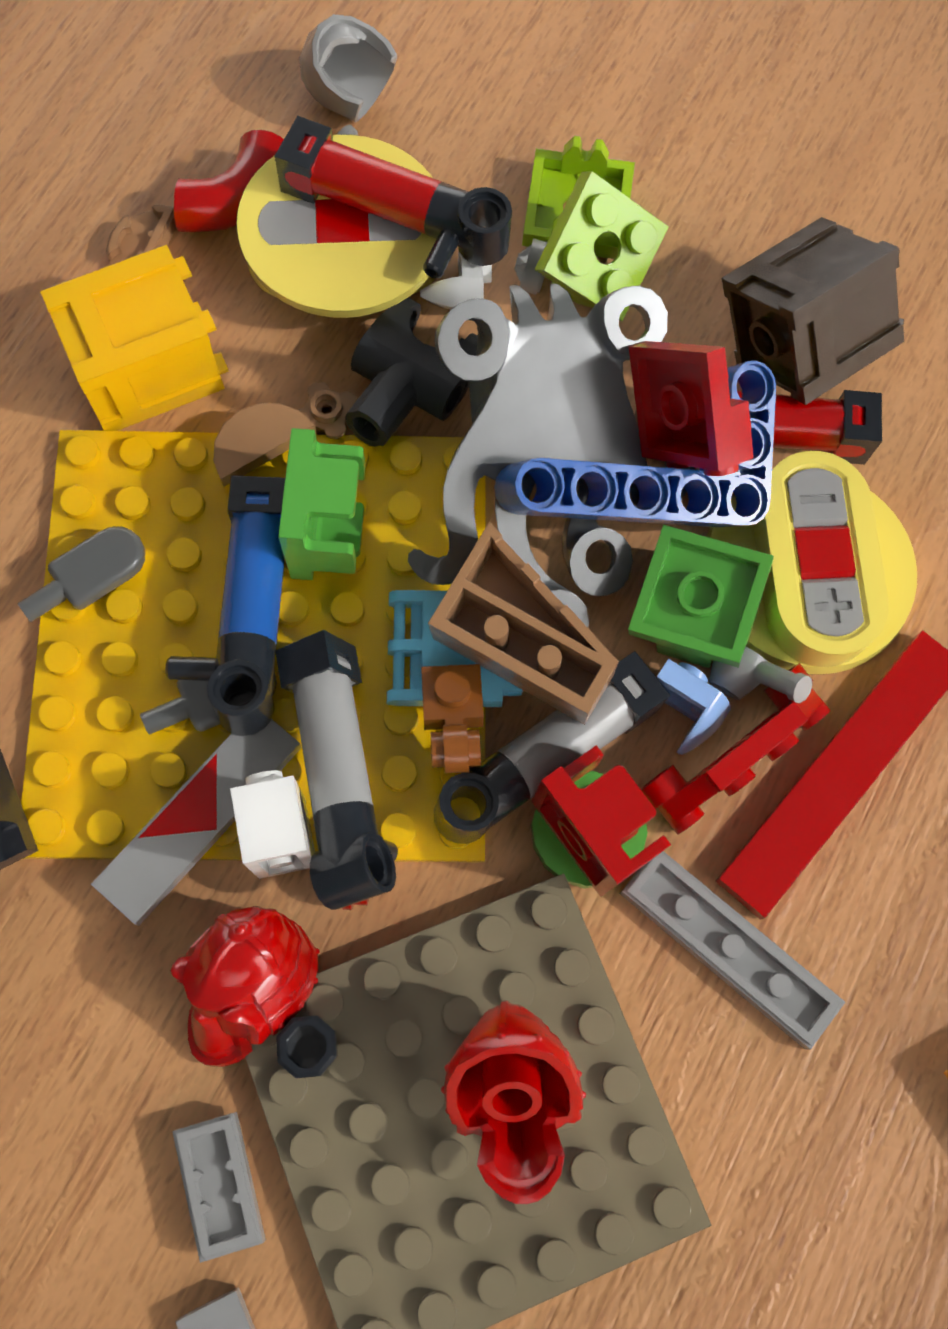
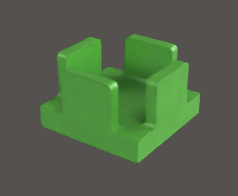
(319, 507)
(700, 598)

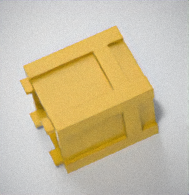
(136, 338)

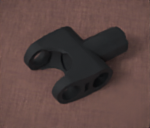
(402, 376)

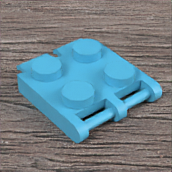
(428, 652)

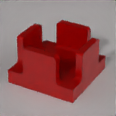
(597, 819)

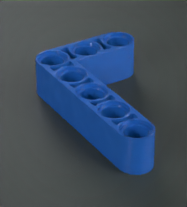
(658, 486)

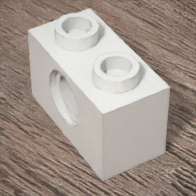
(272, 824)

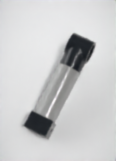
(516, 770)
(351, 856)

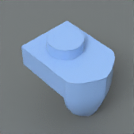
(695, 699)

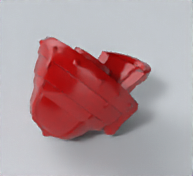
(244, 982)
(515, 1091)

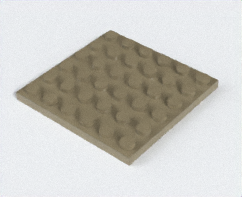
(392, 1187)

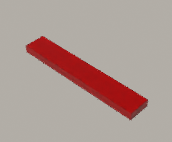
(838, 777)

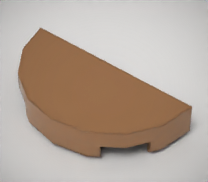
(141, 233)
(255, 438)

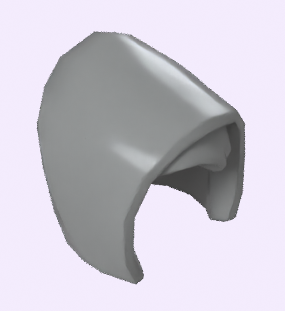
(346, 65)

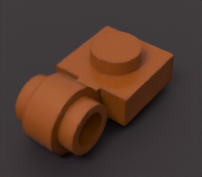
(453, 704)

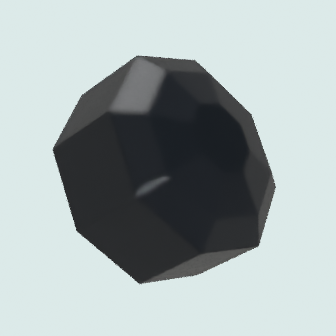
(306, 1046)

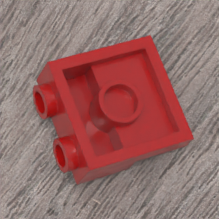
(688, 408)

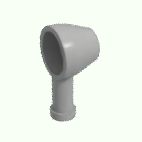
(755, 670)

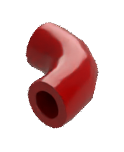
(215, 201)

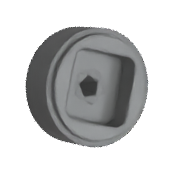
(526, 262)

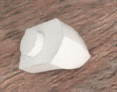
(455, 290)

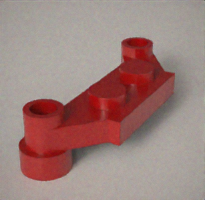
(732, 770)

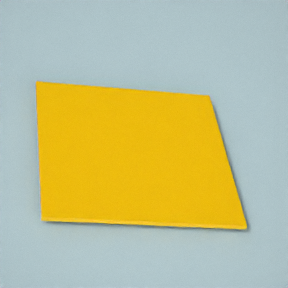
(88, 758)

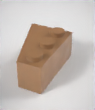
(521, 630)

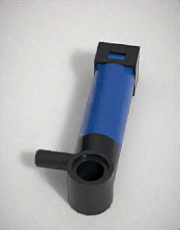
(248, 610)

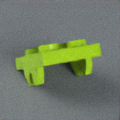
(554, 180)
(570, 254)

